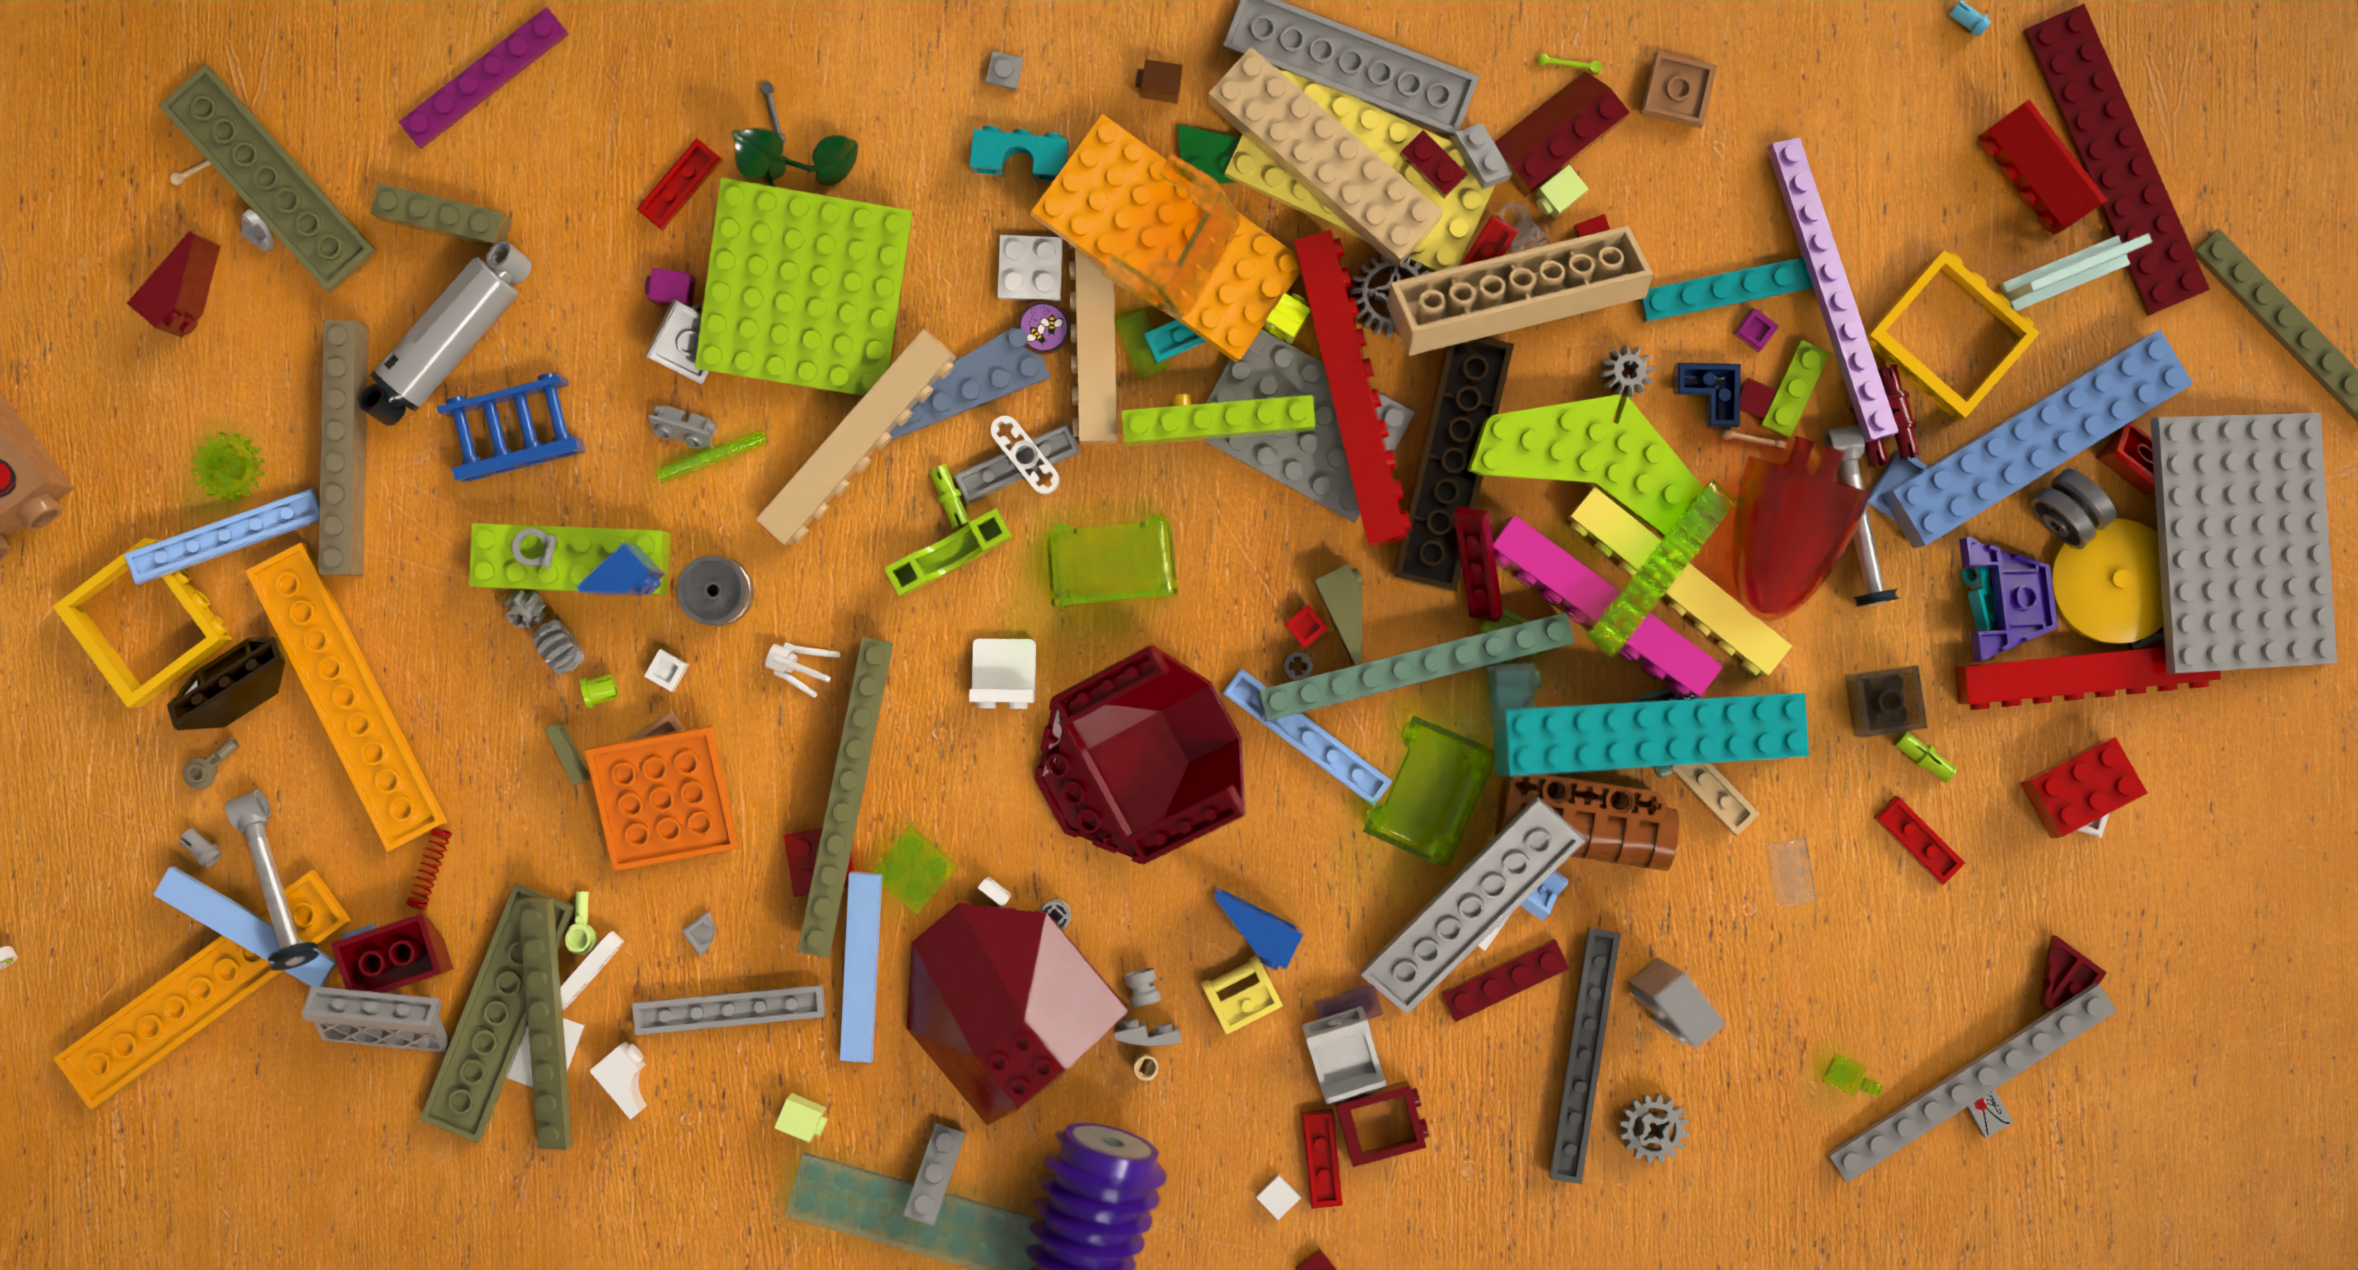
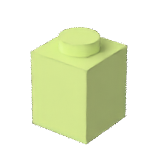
(1560, 192)
(801, 1118)

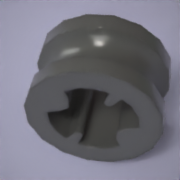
(1304, 659)

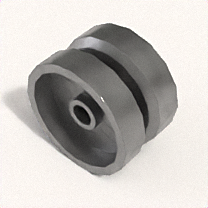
(2073, 508)
(700, 602)

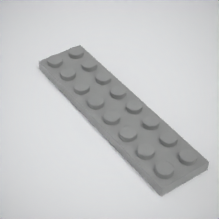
(1354, 63)
(1472, 905)

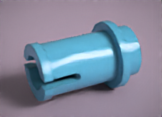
(1970, 18)

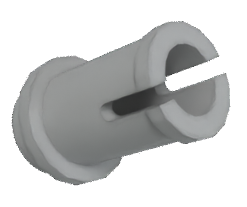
(203, 850)

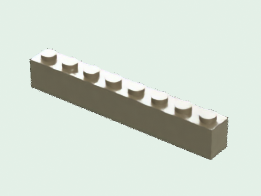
(343, 449)

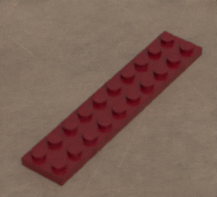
(2116, 157)

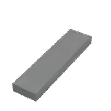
(1001, 472)

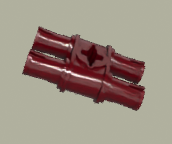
(1903, 417)

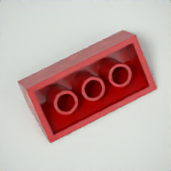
(2041, 168)

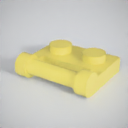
(1247, 1003)

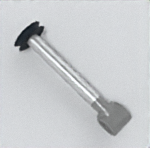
(1852, 442)
(250, 816)

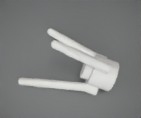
(783, 660)

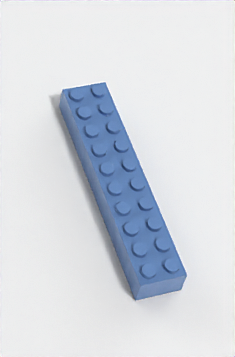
(2036, 439)

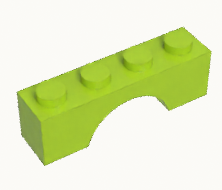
(949, 554)

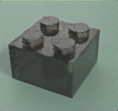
(1886, 701)

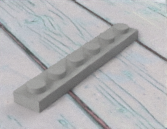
(729, 1009)

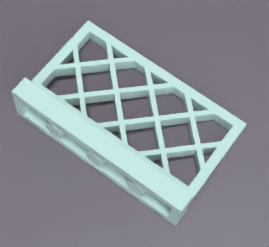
(2070, 271)

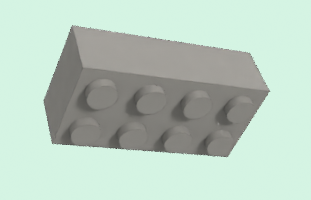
(1675, 1003)

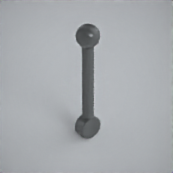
(767, 89)

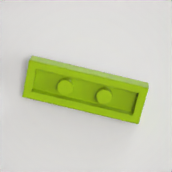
(1795, 389)

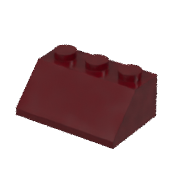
(392, 955)

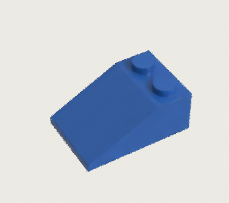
(1266, 933)

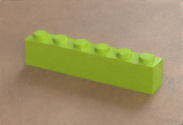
(1218, 420)

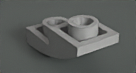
(1137, 1033)

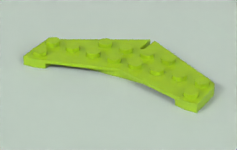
(1585, 445)

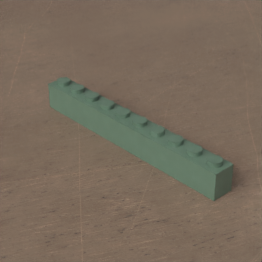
(1415, 667)

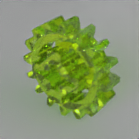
(218, 456)

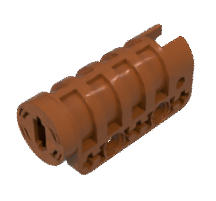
(1611, 833)

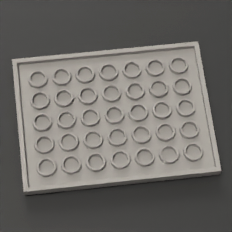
(2243, 541)

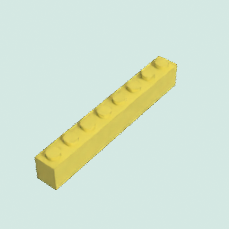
(1690, 594)

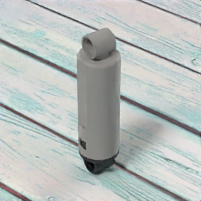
(445, 333)

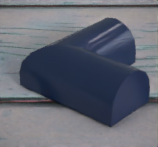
(1718, 383)

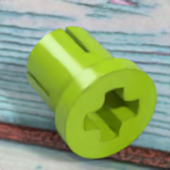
(598, 690)

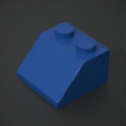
(624, 573)

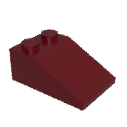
(179, 286)

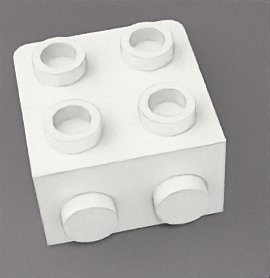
(1003, 672)

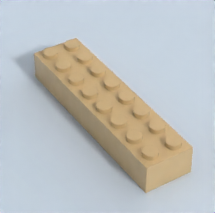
(1324, 157)
(1519, 290)

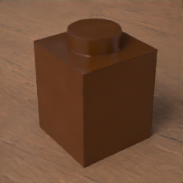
(1160, 81)

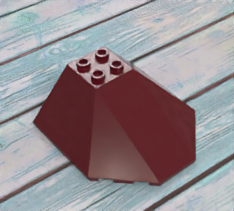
(1142, 757)
(1004, 1003)

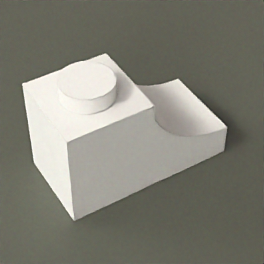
(620, 1077)

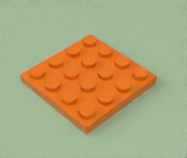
(662, 798)

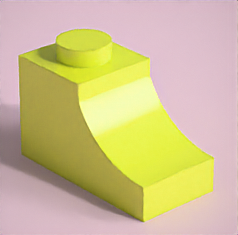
(1288, 317)

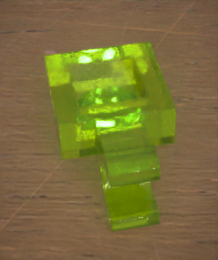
(1848, 1076)

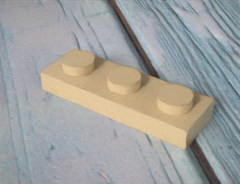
(1717, 795)

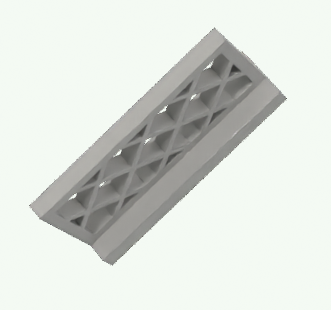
(362, 1014)

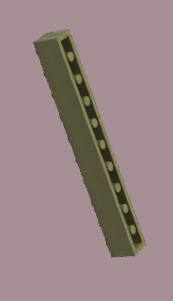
(845, 797)

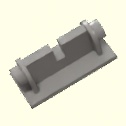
(668, 424)

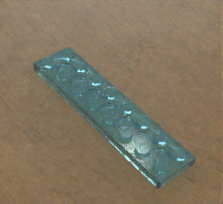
(874, 1208)

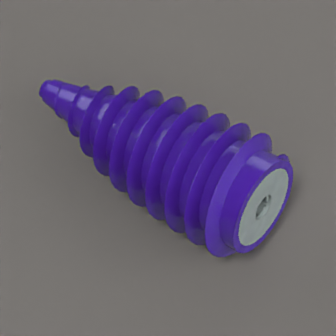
(1095, 1200)

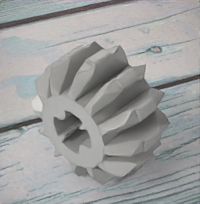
(1638, 376)
(558, 646)

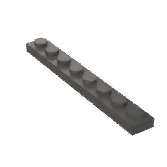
(1584, 1055)

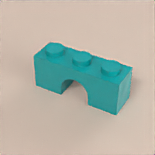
(993, 148)

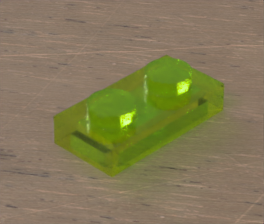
(1132, 331)

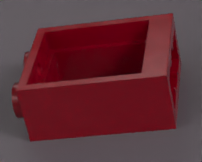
(1384, 1093)

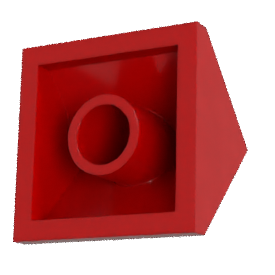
(2131, 457)

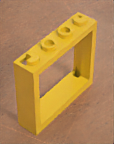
(1918, 373)
(105, 656)

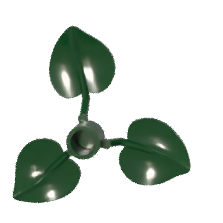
(760, 152)

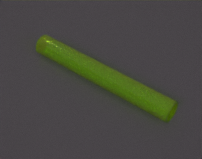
(711, 456)

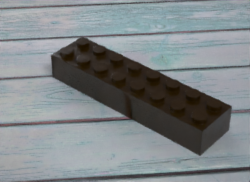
(1464, 397)

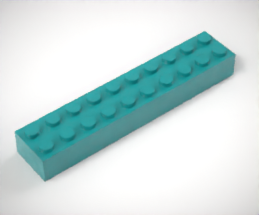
(1649, 733)

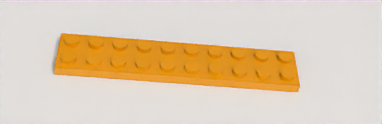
(346, 696)
(189, 999)

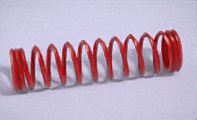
(417, 903)

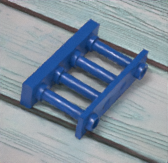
(502, 458)

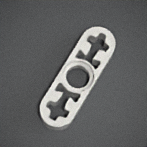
(1003, 442)
(590, 968)

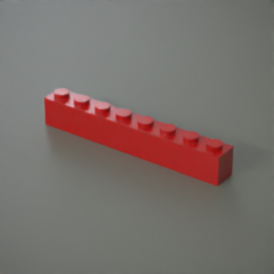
(2071, 677)

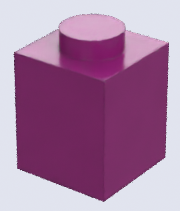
(669, 285)

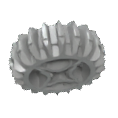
(1379, 292)

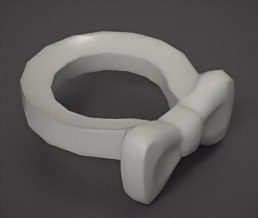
(545, 560)

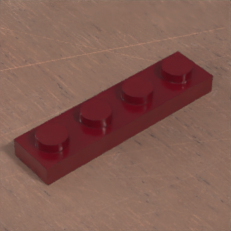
(1478, 563)
(1505, 980)

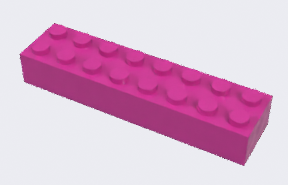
(1588, 596)

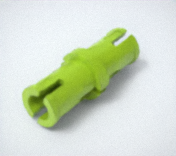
(949, 496)
(1925, 756)

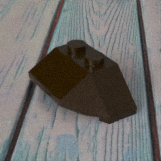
(229, 685)

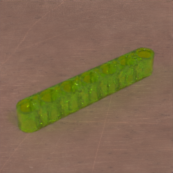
(1661, 568)

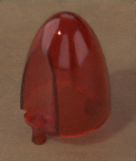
(1791, 529)

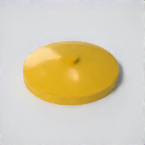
(2111, 584)

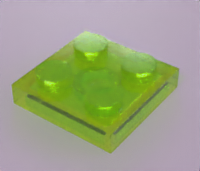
(914, 869)

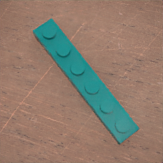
(1726, 289)

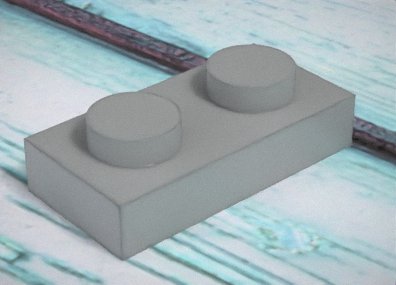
(1482, 156)

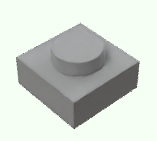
(1004, 71)

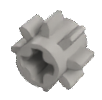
(525, 609)

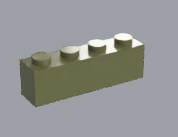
(440, 215)

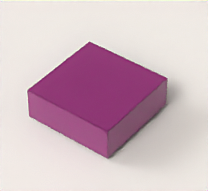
(1755, 330)

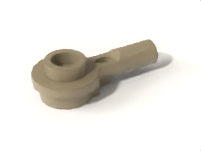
(201, 772)

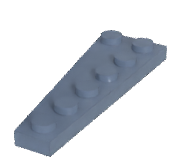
(977, 379)

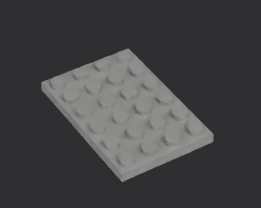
(1303, 461)

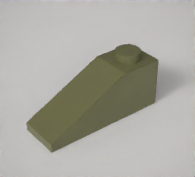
(1343, 601)

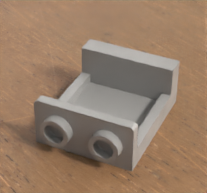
(1344, 1055)

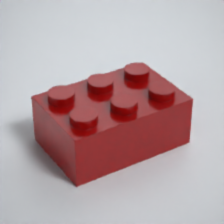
(2083, 788)

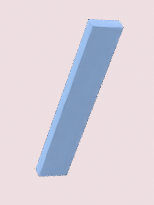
(223, 536)
(1312, 742)
(235, 922)
(861, 967)

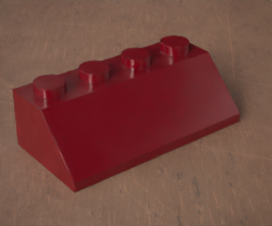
(1560, 131)

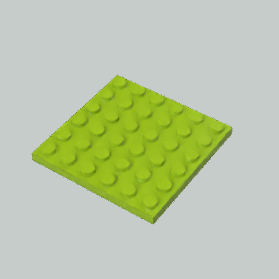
(802, 287)

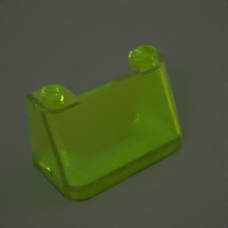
(1111, 562)
(1432, 792)

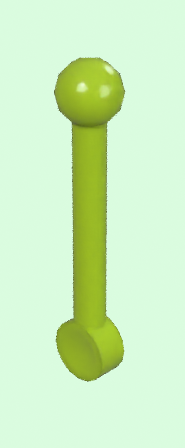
(1593, 67)

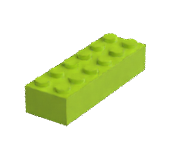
(575, 555)

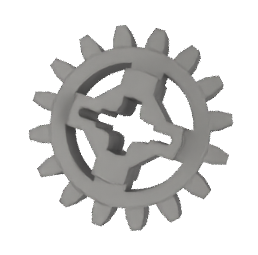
(1664, 1121)

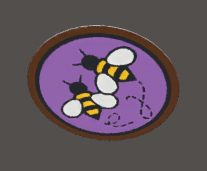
(1045, 326)

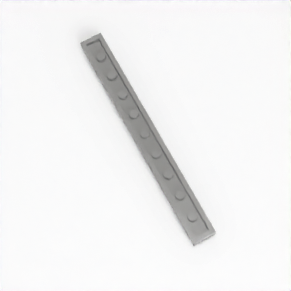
(1972, 1082)

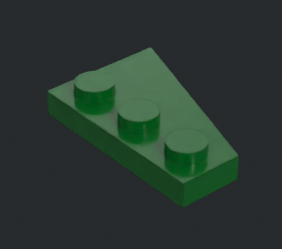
(1207, 151)

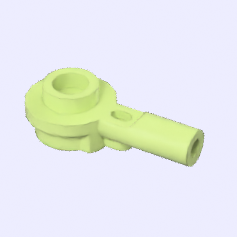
(581, 937)

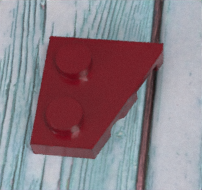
(2066, 974)

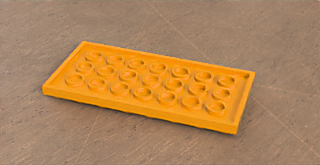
(1118, 205)

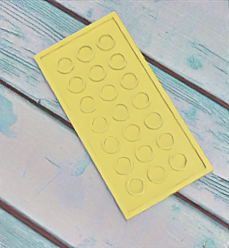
(1387, 138)

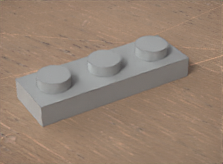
(934, 1174)

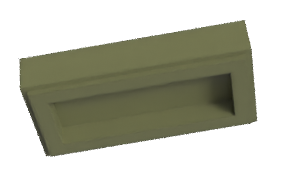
(568, 753)

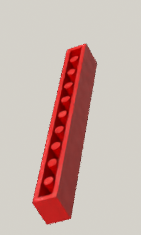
(1352, 390)

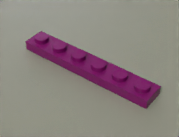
(483, 78)

